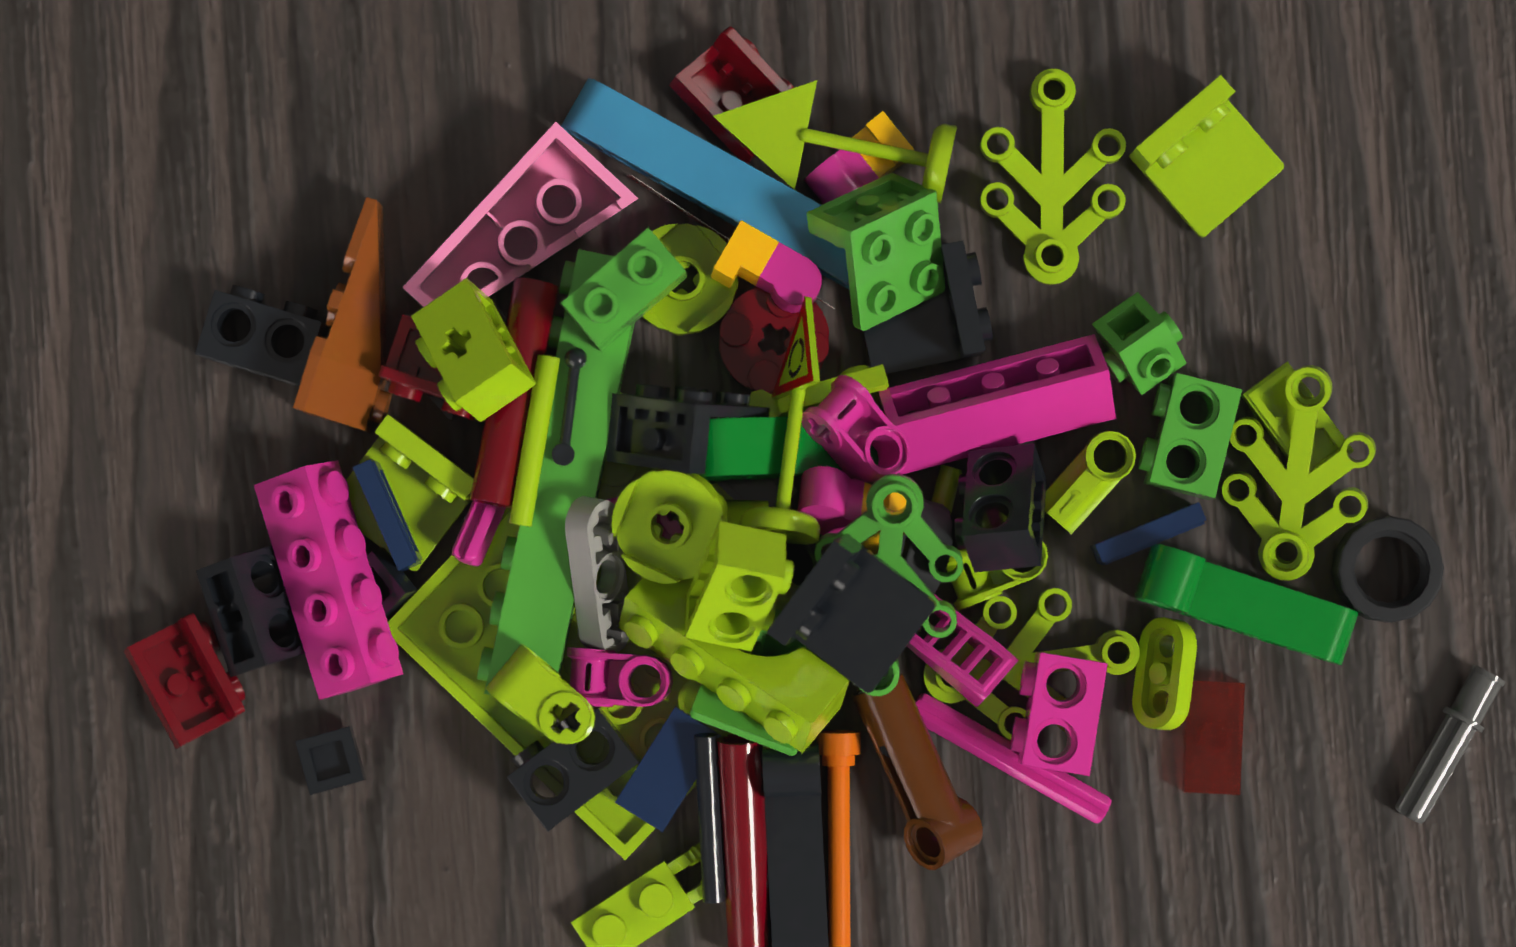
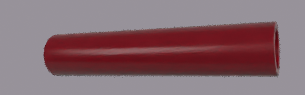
(502, 439)
(744, 842)

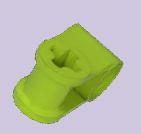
(989, 582)
(534, 692)

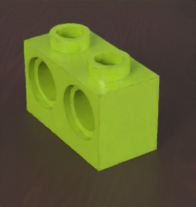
(737, 586)

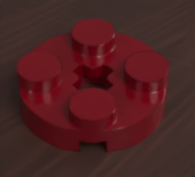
(743, 331)

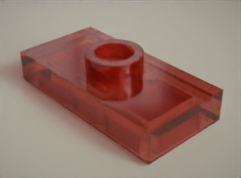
(1214, 738)

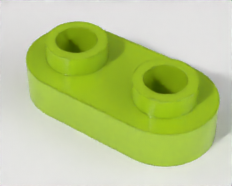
(1164, 673)

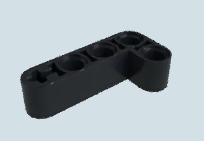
(795, 848)

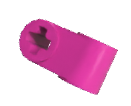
(851, 427)
(612, 677)

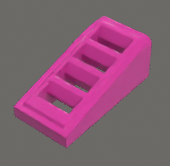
(959, 677)

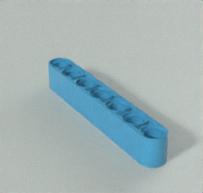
(699, 172)

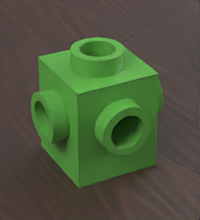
(1139, 343)

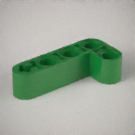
(755, 450)
(1245, 604)

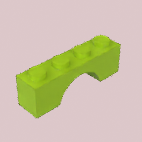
(783, 693)

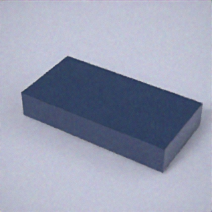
(388, 514)
(1148, 534)
(664, 771)

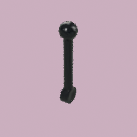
(563, 453)

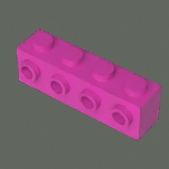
(996, 408)
(328, 579)

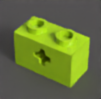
(472, 351)

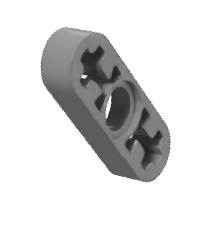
(589, 546)

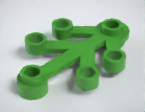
(891, 528)

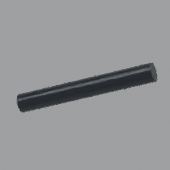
(709, 818)

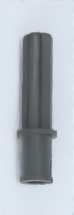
(1449, 744)

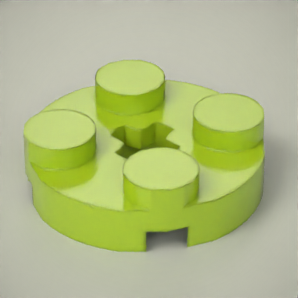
(710, 301)
(640, 534)

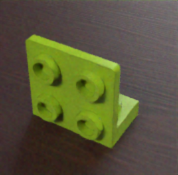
(1207, 159)
(424, 482)

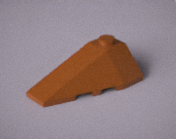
(344, 367)

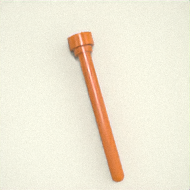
(838, 754)

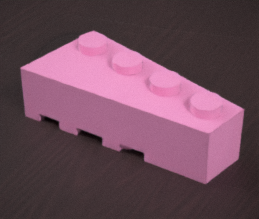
(525, 219)

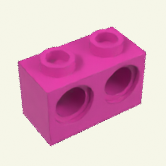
(1075, 714)

